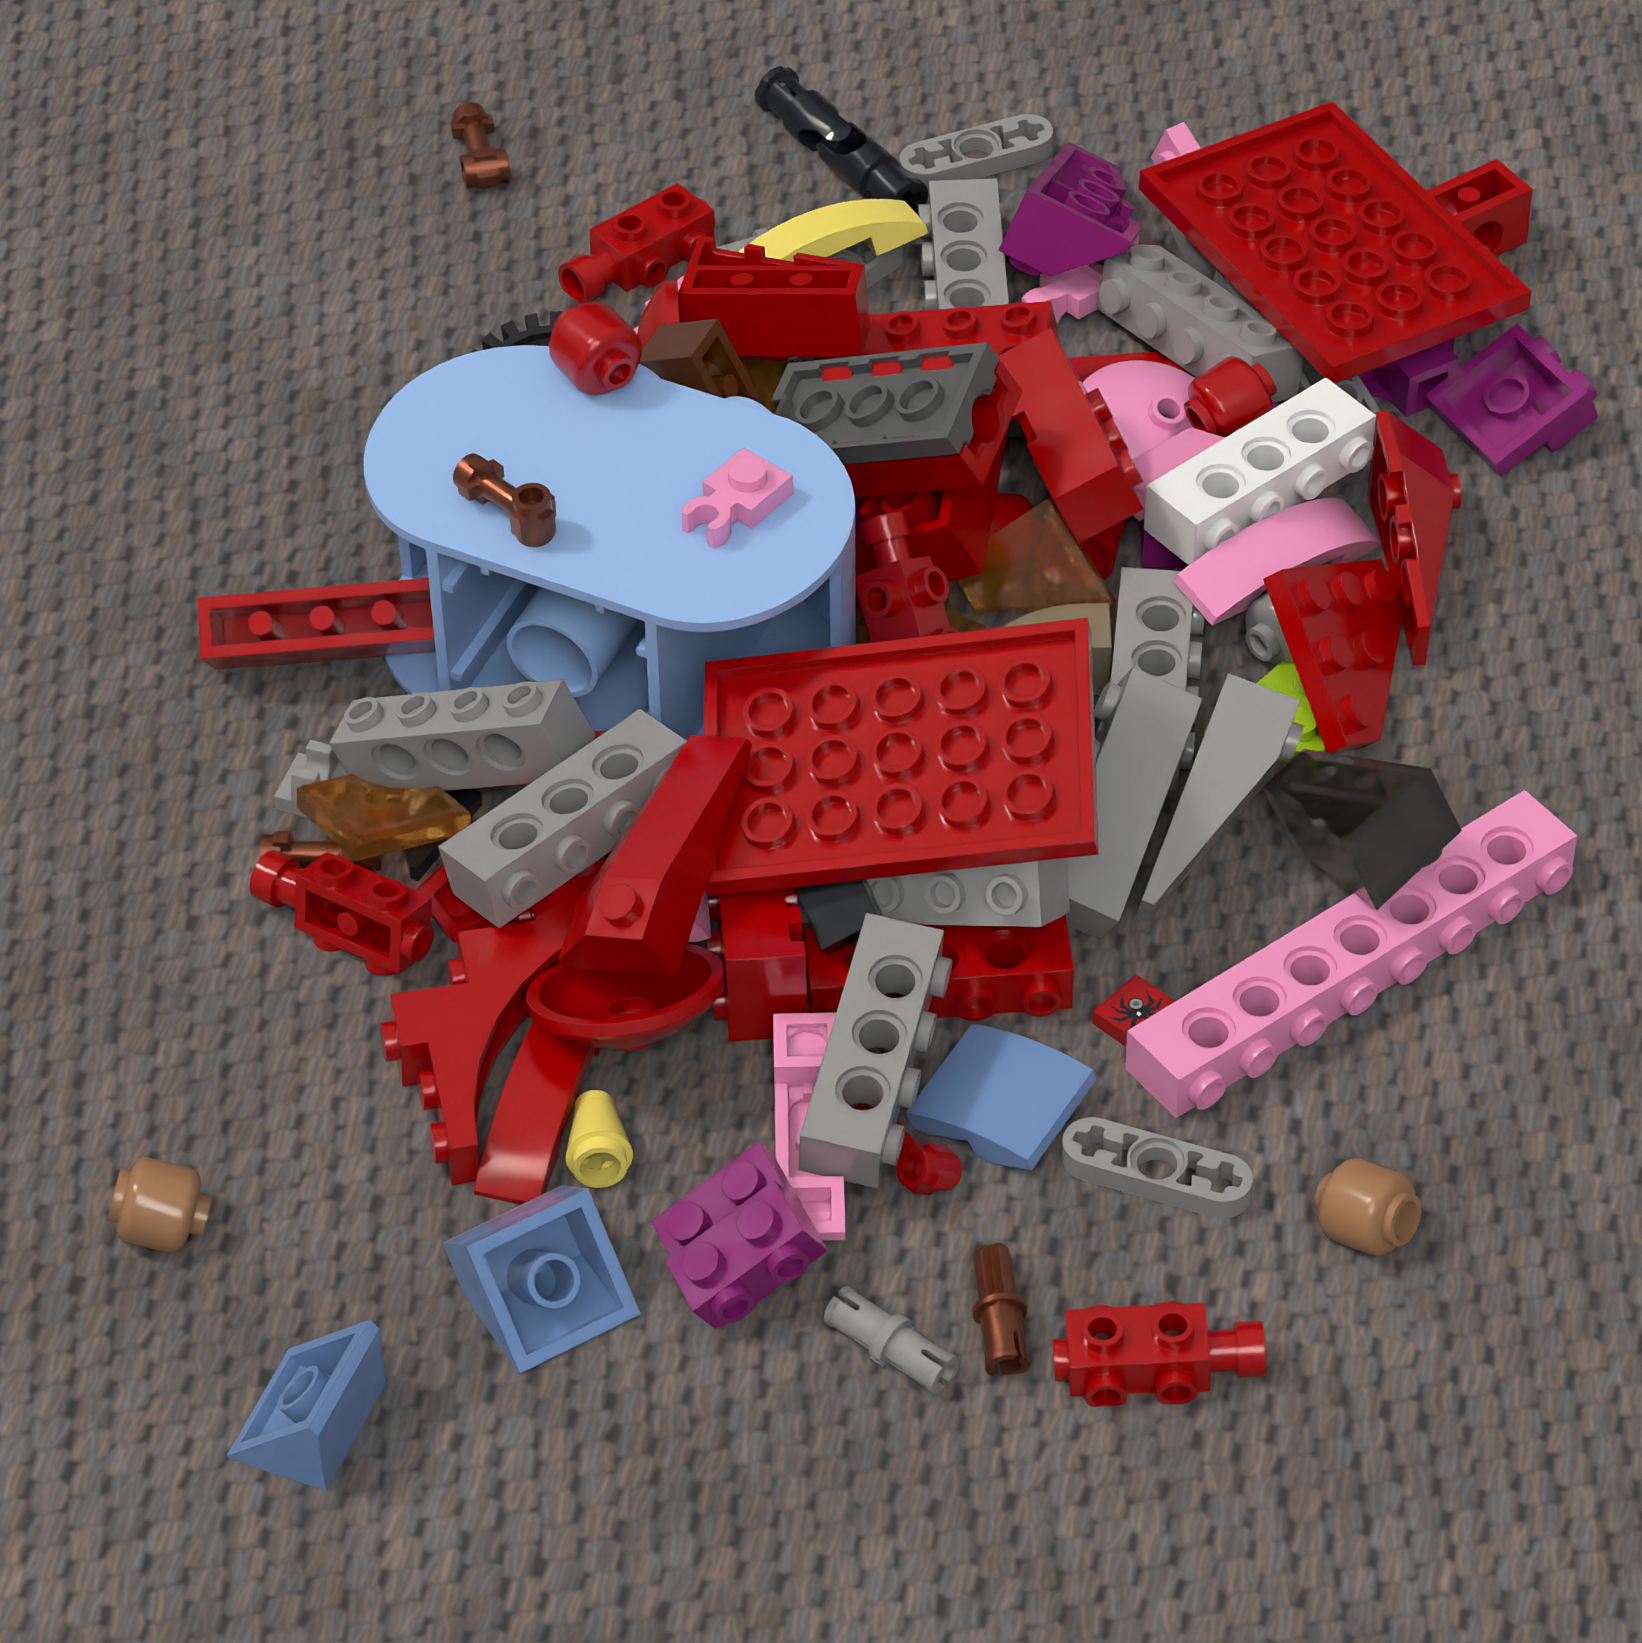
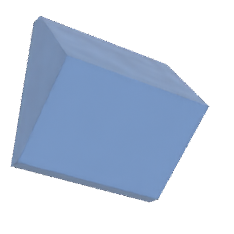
(314, 1406)

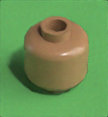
(158, 1205)
(1368, 1207)

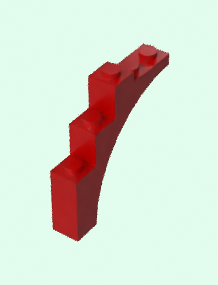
(455, 1032)

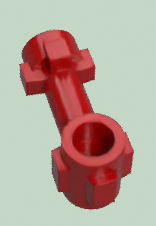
(927, 1166)

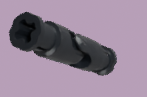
(839, 143)

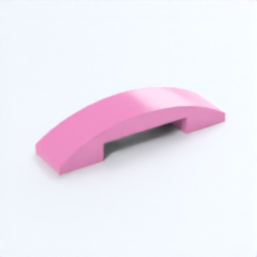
(1299, 536)
(798, 1054)

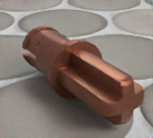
(1000, 1311)

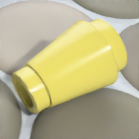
(597, 1141)

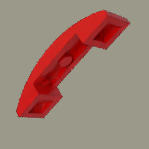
(532, 1116)

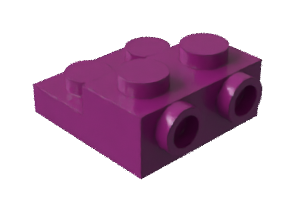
(1514, 400)
(738, 1237)

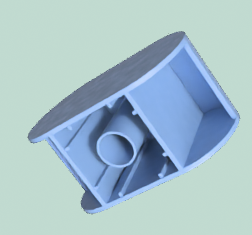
(620, 591)

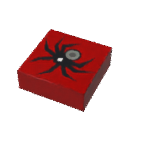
(1128, 1007)

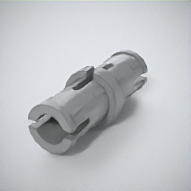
(891, 1340)

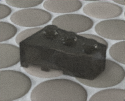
(1362, 819)

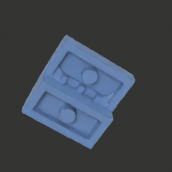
(1002, 1096)

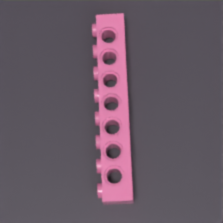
(1347, 958)

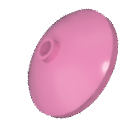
(1139, 395)

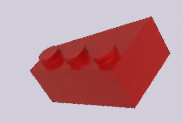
(778, 304)
(1072, 438)

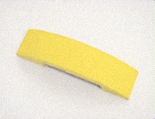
(827, 230)

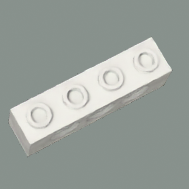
(1260, 470)

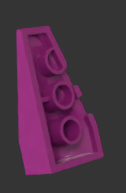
(1071, 216)

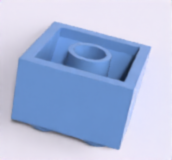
(543, 1276)

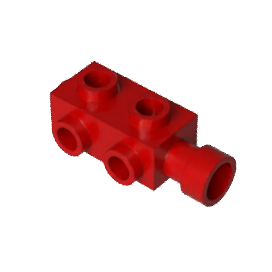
(639, 244)
(903, 592)
(367, 911)
(1152, 1351)

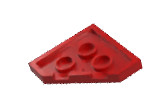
(1343, 642)

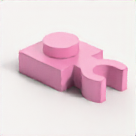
(740, 491)

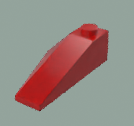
(1412, 515)

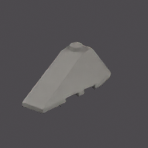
(1233, 763)

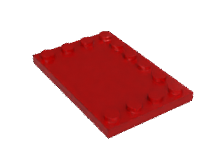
(1334, 242)
(907, 756)

